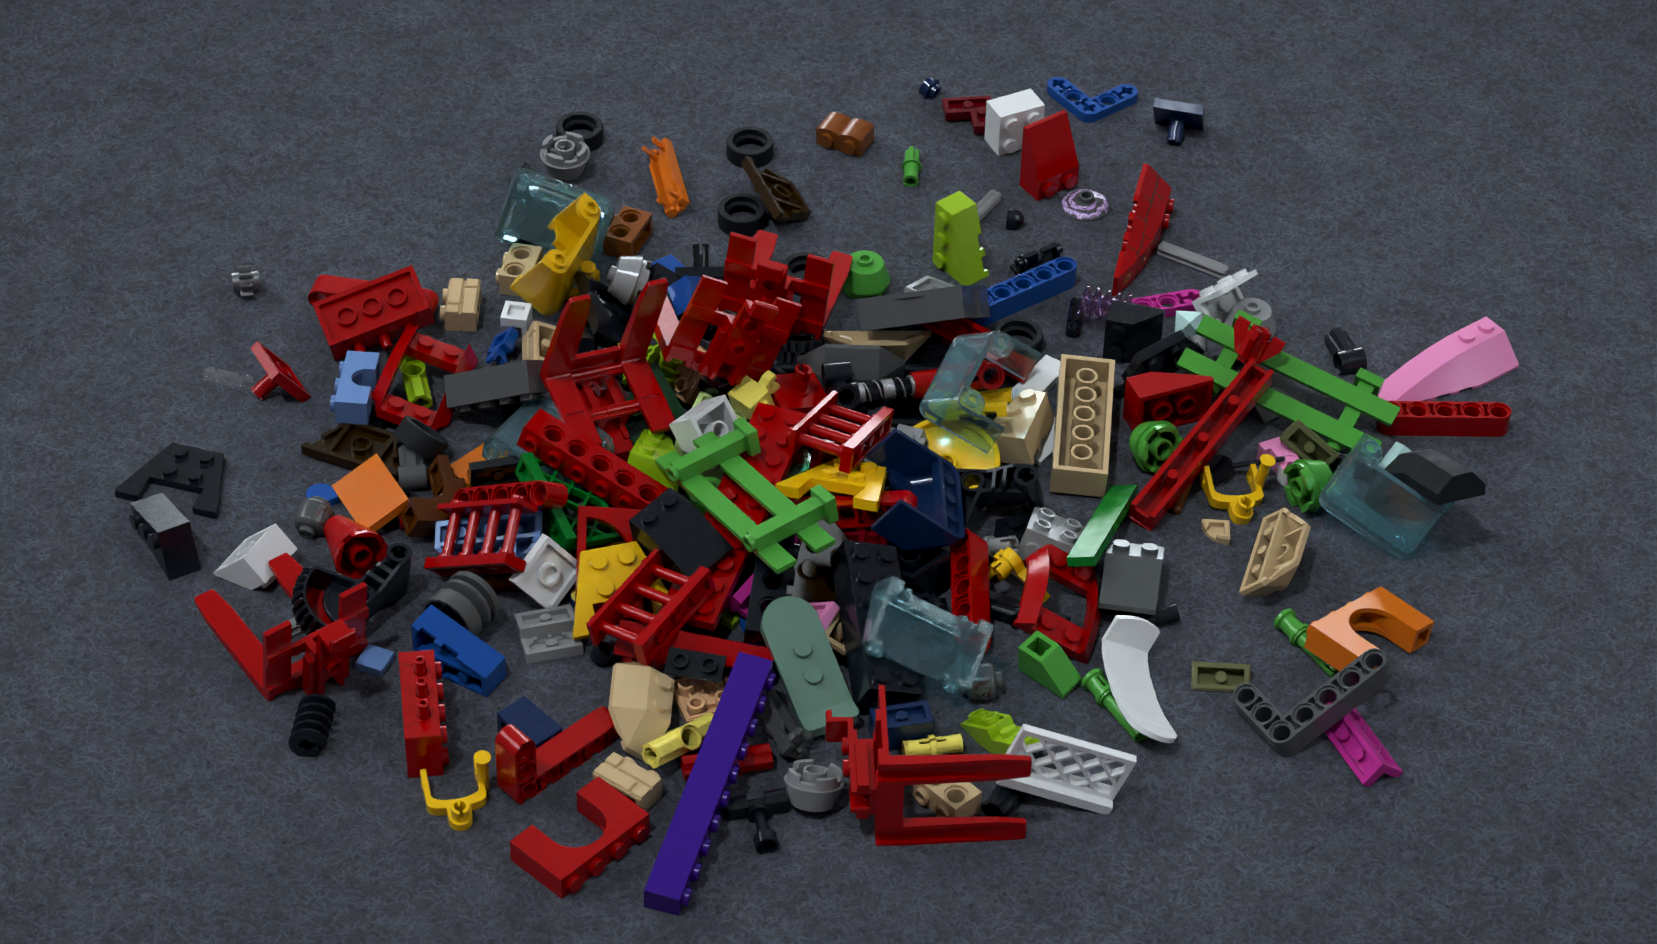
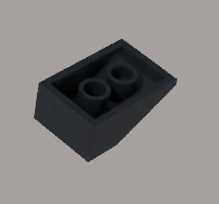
(679, 533)

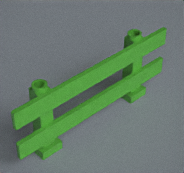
(1358, 398)
(787, 518)

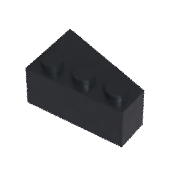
(166, 534)

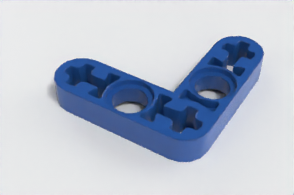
(1088, 108)

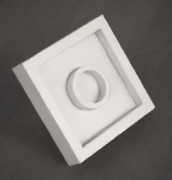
(547, 573)

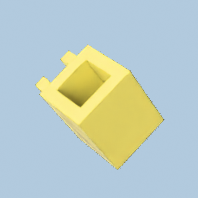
(749, 393)

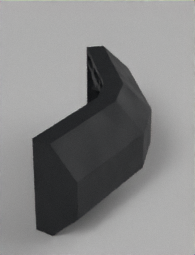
(1436, 476)

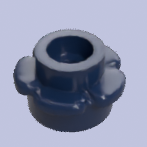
(929, 87)

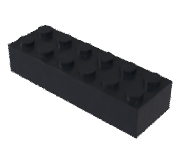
(855, 571)

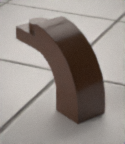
(422, 513)

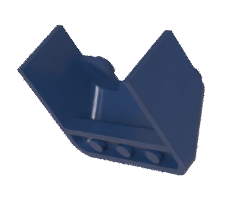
(938, 489)

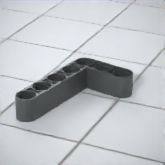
(1314, 705)

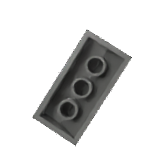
(494, 384)

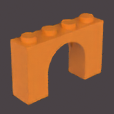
(1377, 611)

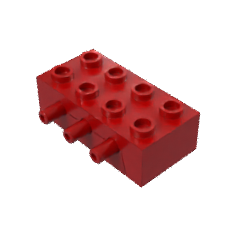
(373, 313)
(423, 713)

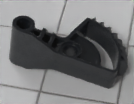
(998, 486)
(385, 587)

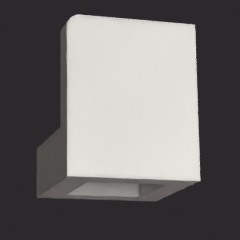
(517, 315)

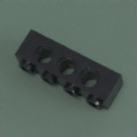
(762, 596)

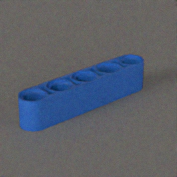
(1029, 289)

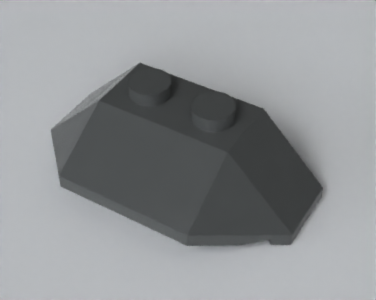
(866, 362)

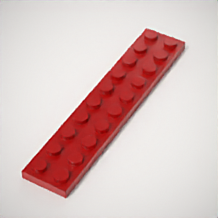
(772, 464)

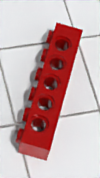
(588, 463)

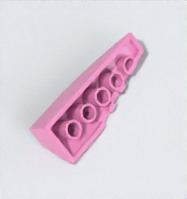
(1453, 364)

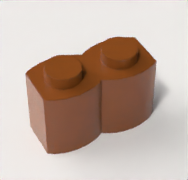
(845, 134)

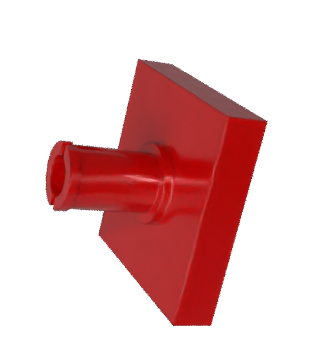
(277, 374)
(798, 390)

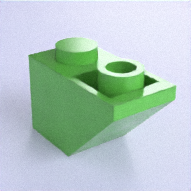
(1048, 664)

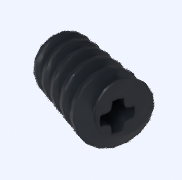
(312, 725)

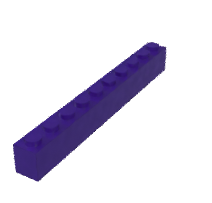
(709, 785)

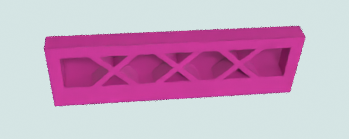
(1362, 748)

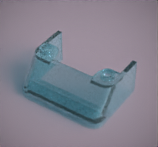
(950, 399)

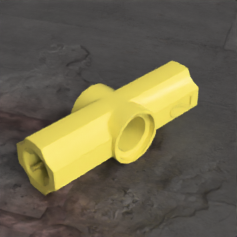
(676, 741)

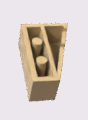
(1025, 426)

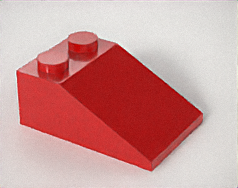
(1048, 157)
(1166, 397)

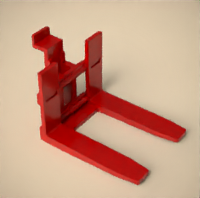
(756, 277)
(743, 342)
(568, 373)
(270, 664)
(880, 779)

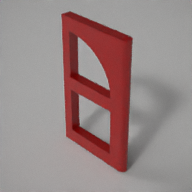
(616, 519)

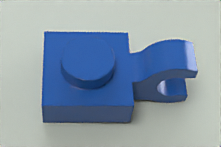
(502, 346)

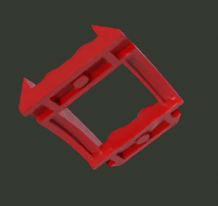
(429, 351)
(1032, 616)

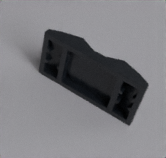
(607, 314)

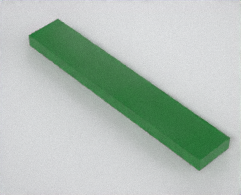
(1102, 526)

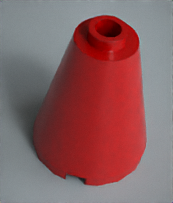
(353, 546)

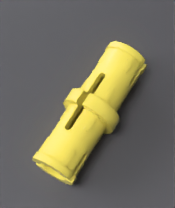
(933, 745)

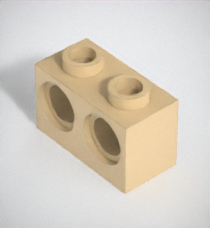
(516, 262)
(949, 798)

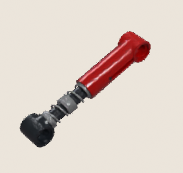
(914, 384)

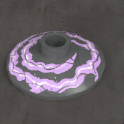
(1085, 205)

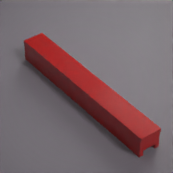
(1199, 445)

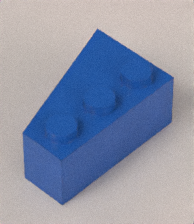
(462, 654)

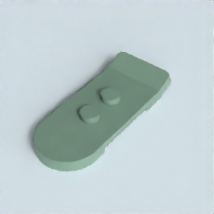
(806, 663)

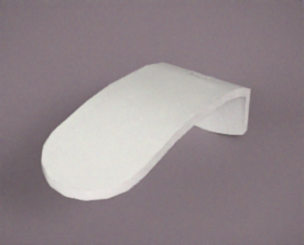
(1127, 669)

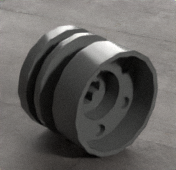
(467, 601)

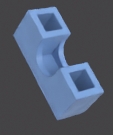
(353, 389)

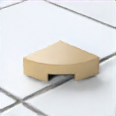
(1217, 529)

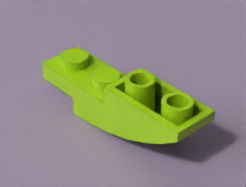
(993, 730)

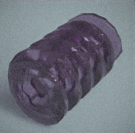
(1098, 303)

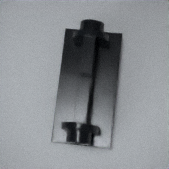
(1033, 259)
(695, 665)

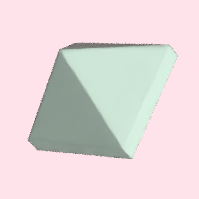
(1187, 322)

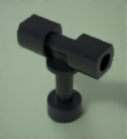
(758, 812)

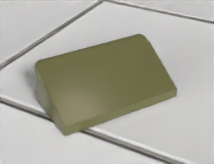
(1307, 443)
(1218, 676)

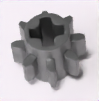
(245, 281)

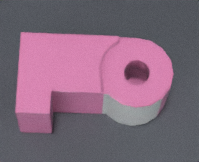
(1277, 448)

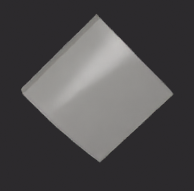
(547, 634)

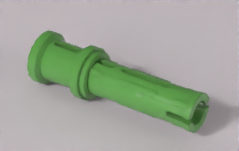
(1296, 631)
(1104, 698)

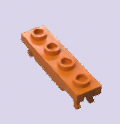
(667, 177)

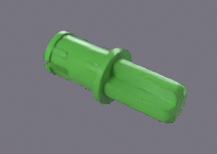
(911, 167)

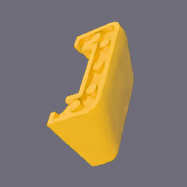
(553, 277)

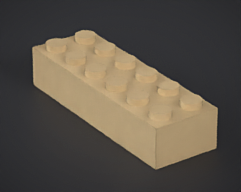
(1082, 426)

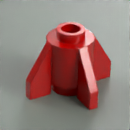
(1254, 342)

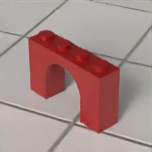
(567, 868)

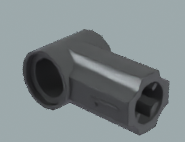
(411, 470)

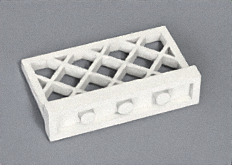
(1060, 783)

